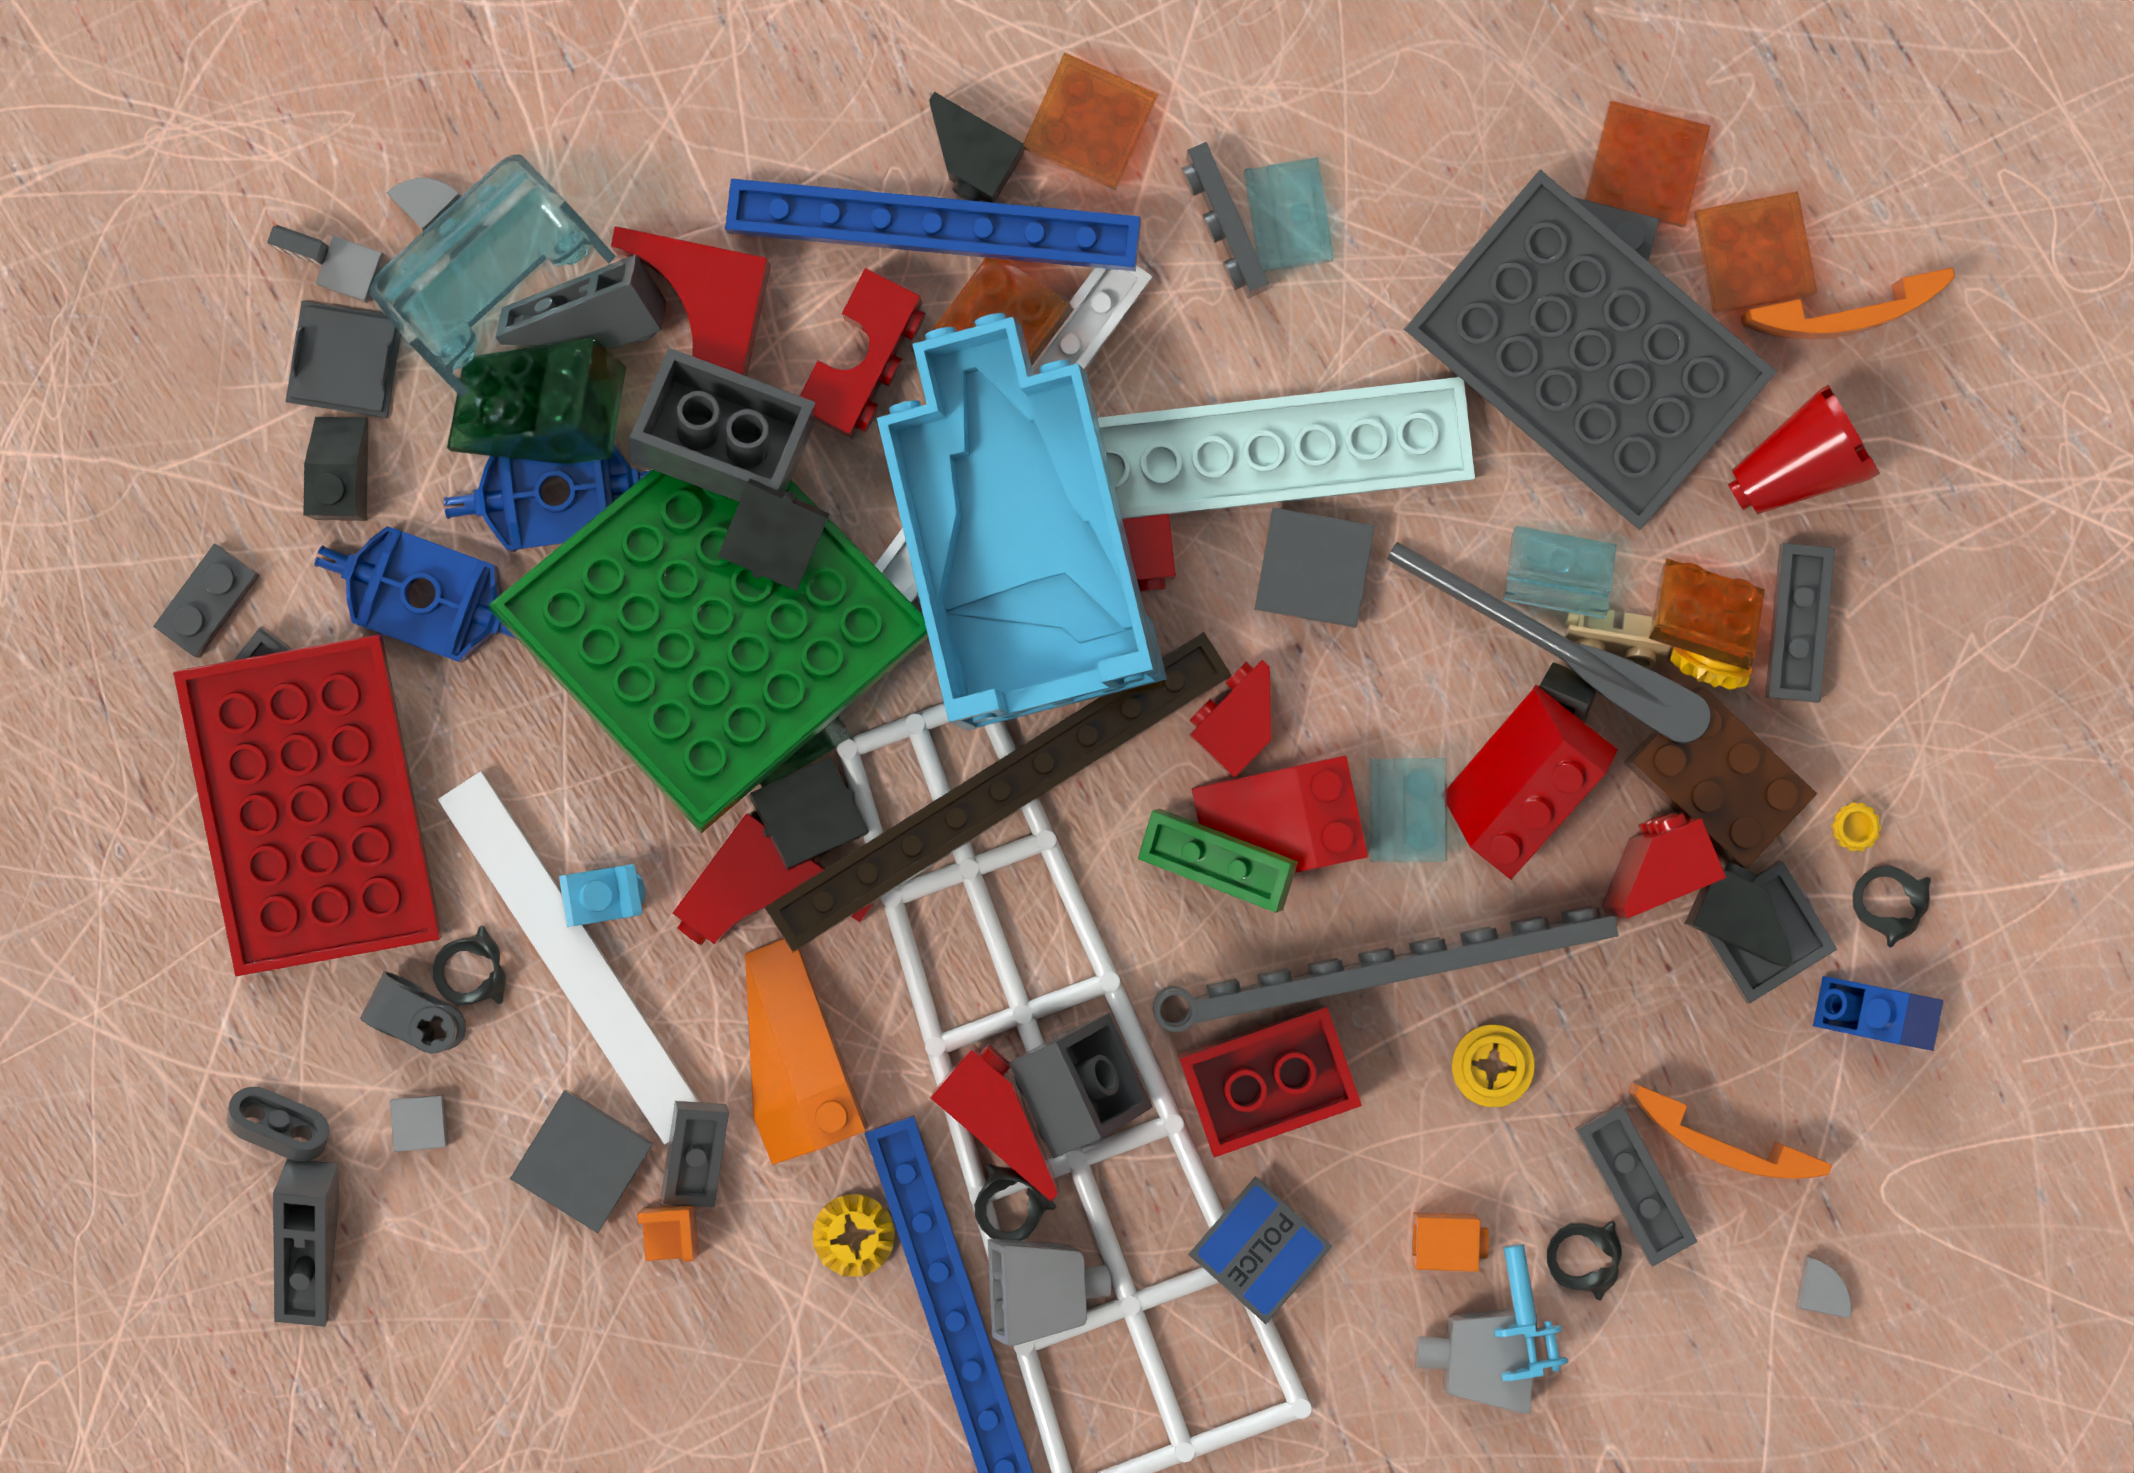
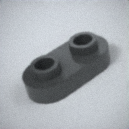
(278, 1125)

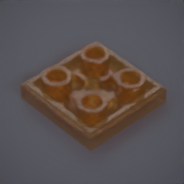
(1090, 121)
(1647, 163)
(1755, 252)
(1006, 289)
(1707, 613)

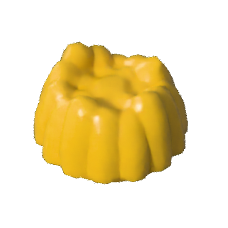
(1855, 827)

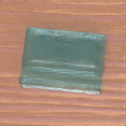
(1288, 215)
(1560, 572)
(1408, 810)

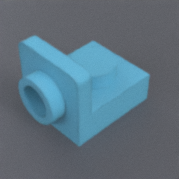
(602, 895)

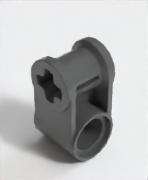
(405, 1011)

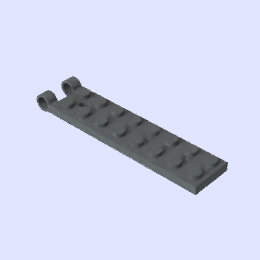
(1383, 967)

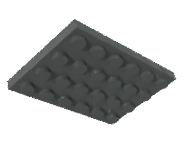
(1589, 350)

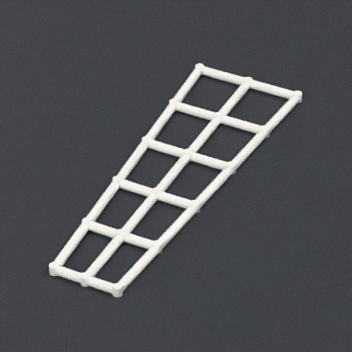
(1023, 1015)

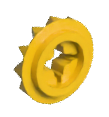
(1710, 670)
(1507, 1085)
(865, 1214)

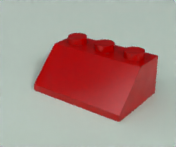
(1527, 781)
(1662, 864)

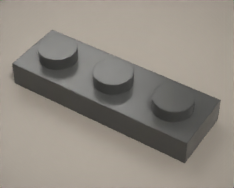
(1224, 221)
(1800, 622)
(1636, 1185)

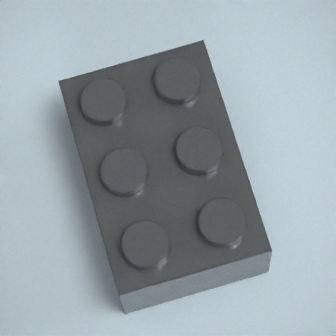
(720, 428)

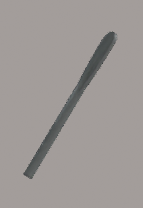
(1631, 687)

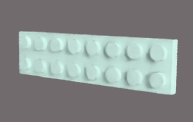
(1289, 448)

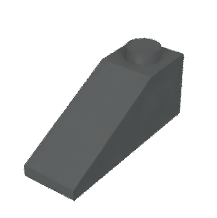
(610, 304)
(304, 1241)

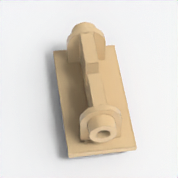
(1629, 642)

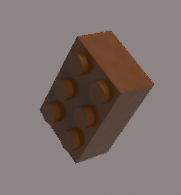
(1727, 781)

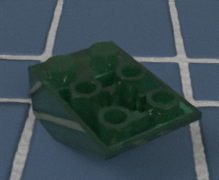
(540, 403)

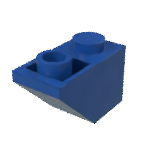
(1878, 1013)

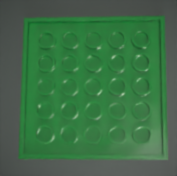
(694, 656)

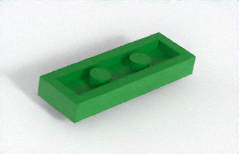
(1217, 860)

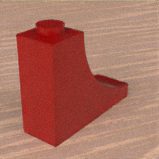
(717, 287)
(740, 881)

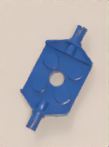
(514, 503)
(380, 583)

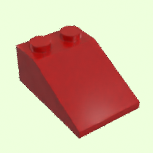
(1292, 811)
(990, 1107)

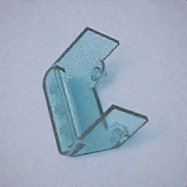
(475, 259)

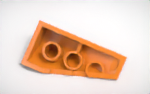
(797, 1072)

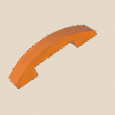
(1788, 318)
(1782, 1160)

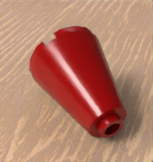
(1803, 458)

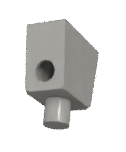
(1040, 1289)
(1476, 1359)

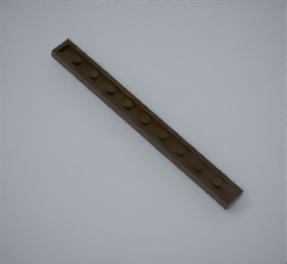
(993, 795)

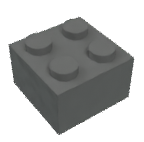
(1080, 1085)

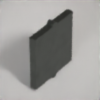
(773, 534)
(808, 813)

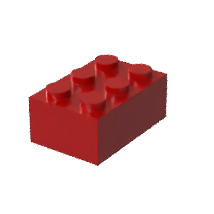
(1269, 1080)

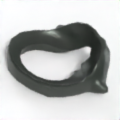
(1893, 927)
(481, 945)
(999, 1180)
(1603, 1238)

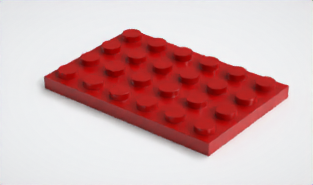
(308, 804)

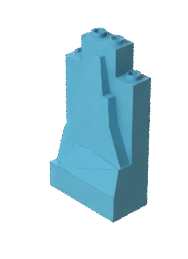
(1014, 530)

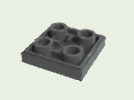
(1314, 567)
(581, 1161)

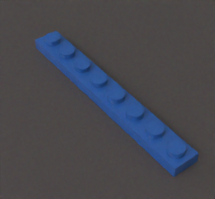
(933, 224)
(947, 1298)

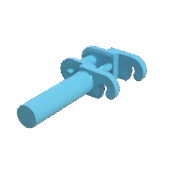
(1526, 1318)

